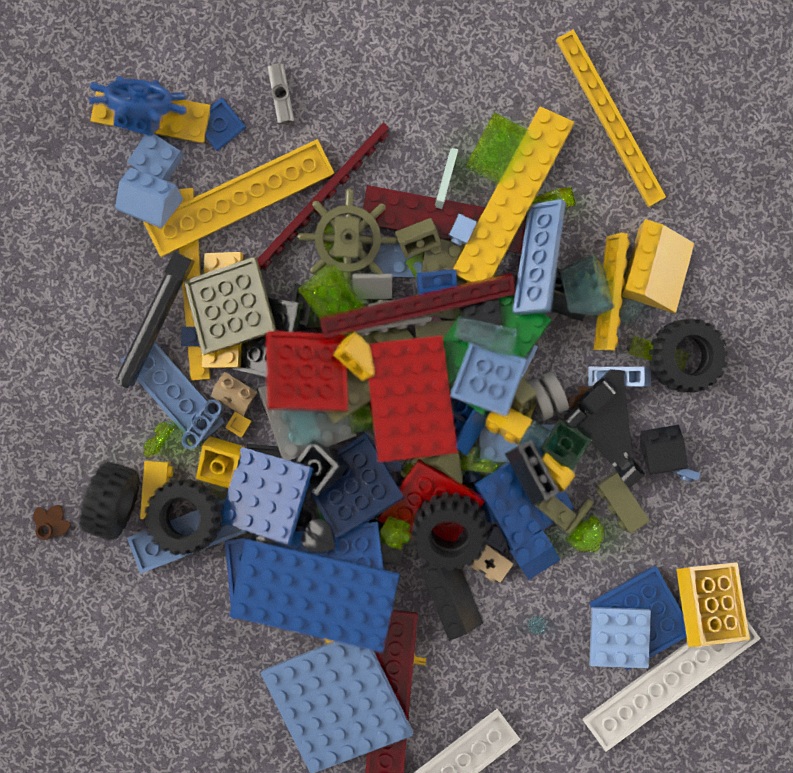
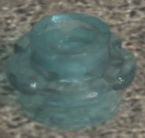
(541, 625)

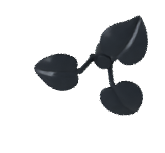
(317, 536)

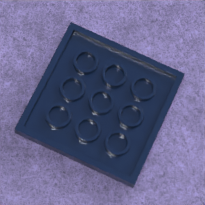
(360, 492)

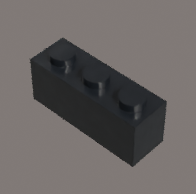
(532, 472)

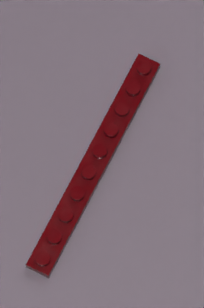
(327, 191)
(417, 305)

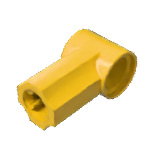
(560, 474)

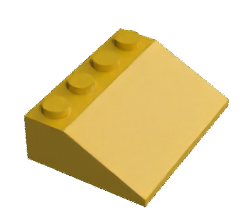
(657, 267)
(712, 604)

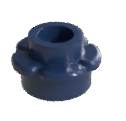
(472, 476)

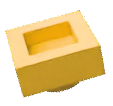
(238, 424)

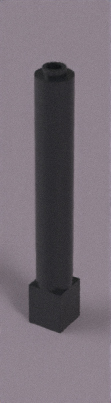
(175, 274)

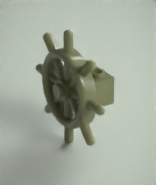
(346, 238)

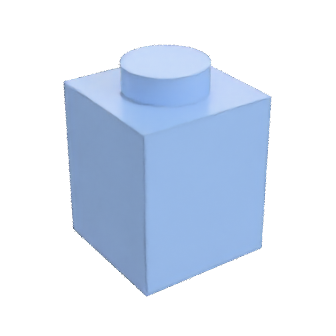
(462, 230)

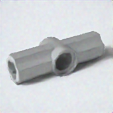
(279, 83)

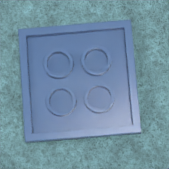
(488, 379)

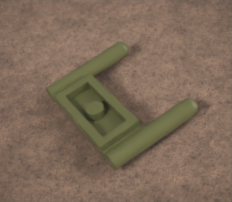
(562, 515)

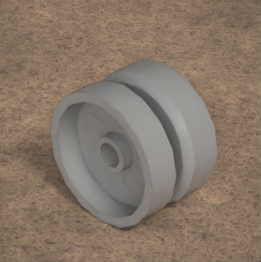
(549, 396)

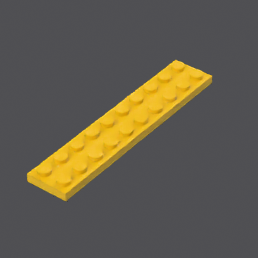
(513, 196)
(241, 197)

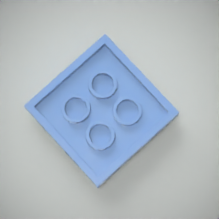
(620, 637)

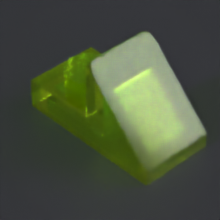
(474, 463)

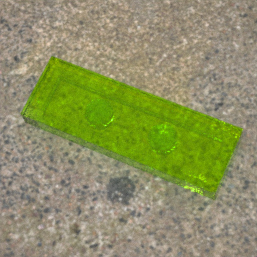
(641, 346)

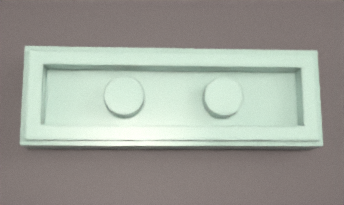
(446, 178)

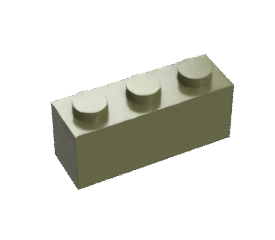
(621, 503)

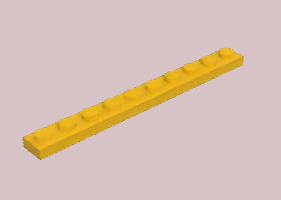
(610, 118)
(192, 252)

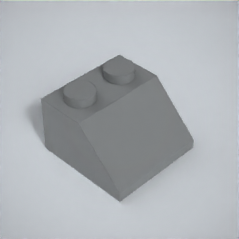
(373, 287)

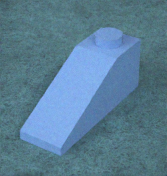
(632, 375)

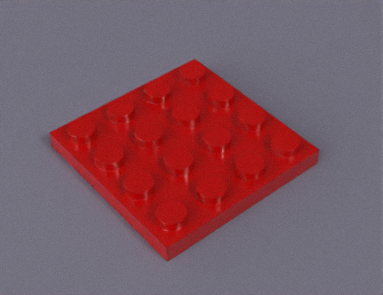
(305, 372)
(422, 484)

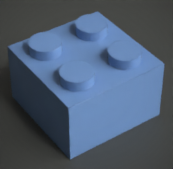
(155, 157)

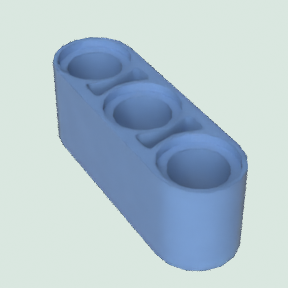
(194, 428)

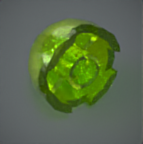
(587, 536)

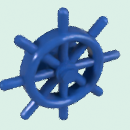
(137, 103)

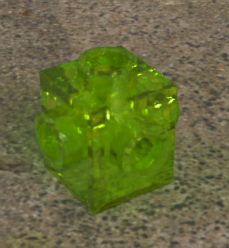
(395, 533)

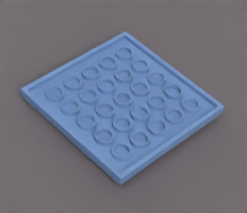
(336, 704)

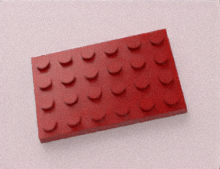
(411, 399)

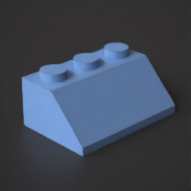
(147, 197)

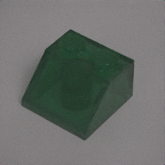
(565, 444)

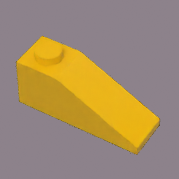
(155, 476)

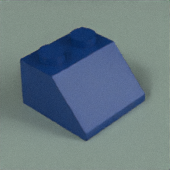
(535, 555)

